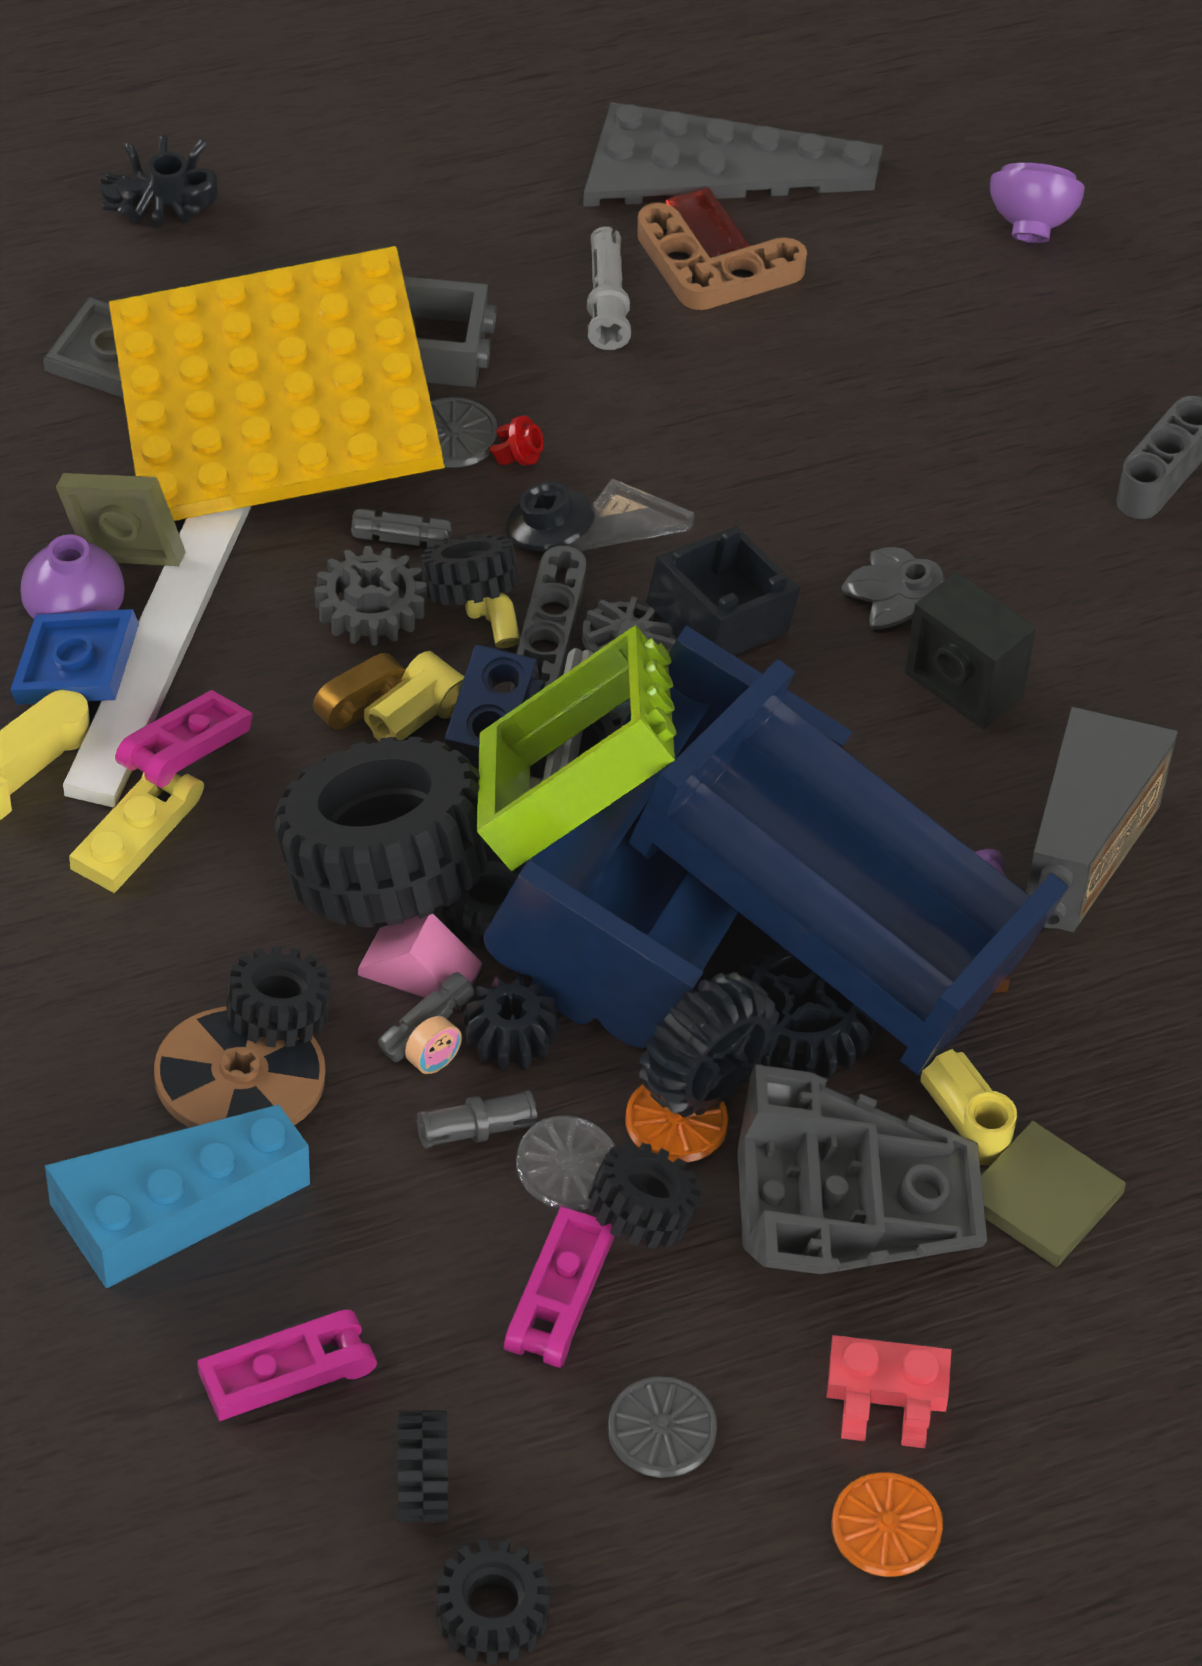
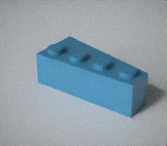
(175, 1189)

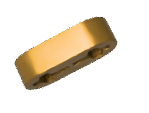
(346, 696)

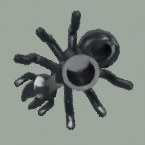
(170, 183)

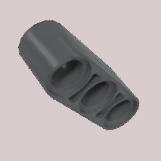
(1162, 460)

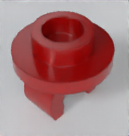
(520, 441)

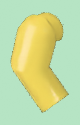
(502, 618)

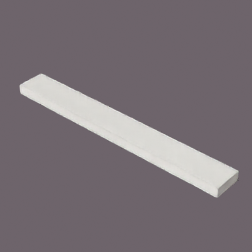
(155, 654)

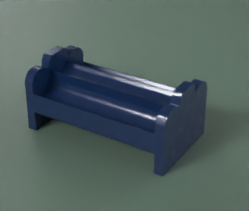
(842, 870)
(599, 919)

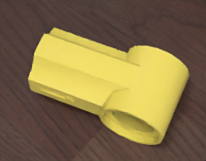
(426, 690)
(971, 1104)

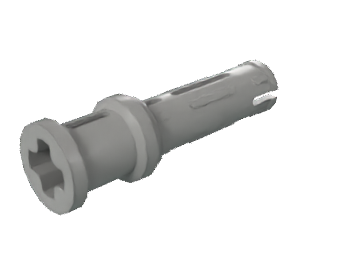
(607, 301)

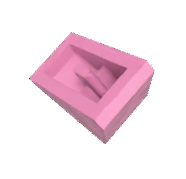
(418, 956)

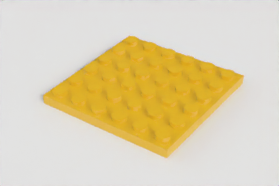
(275, 384)

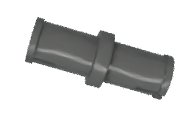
(476, 1119)

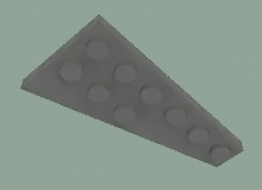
(681, 153)

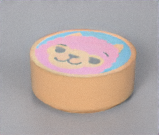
(433, 1044)

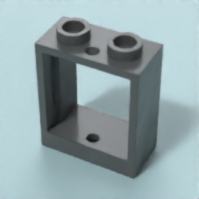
(453, 301)

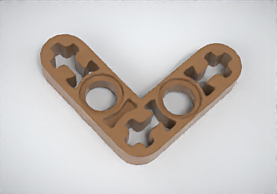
(771, 262)

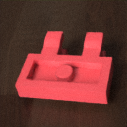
(888, 1375)

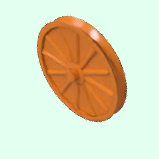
(684, 1138)
(887, 1524)

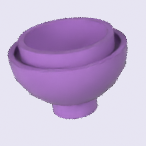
(1035, 198)
(71, 578)

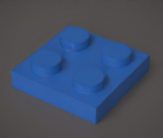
(75, 654)

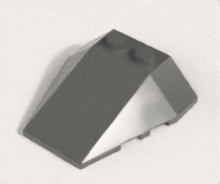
(847, 1184)

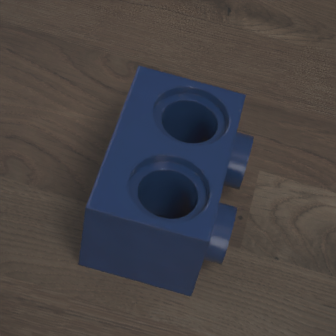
(480, 705)

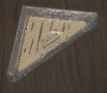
(631, 515)

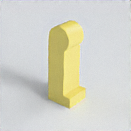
(38, 738)

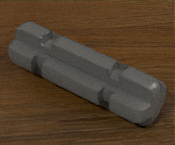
(400, 528)
(453, 993)

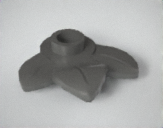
(893, 585)

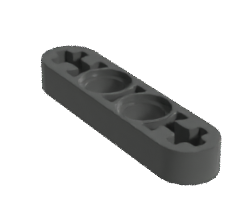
(553, 627)

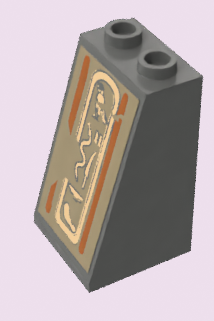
(1098, 806)

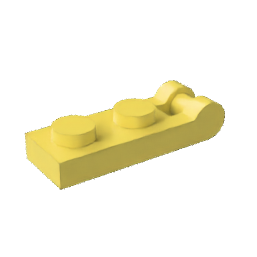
(134, 830)

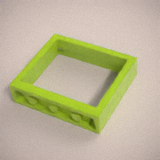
(526, 821)

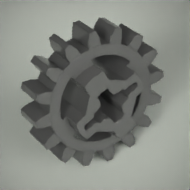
(370, 595)

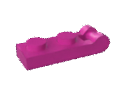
(183, 737)
(560, 1286)
(285, 1364)

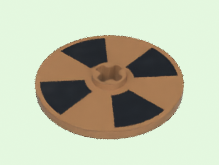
(197, 1081)

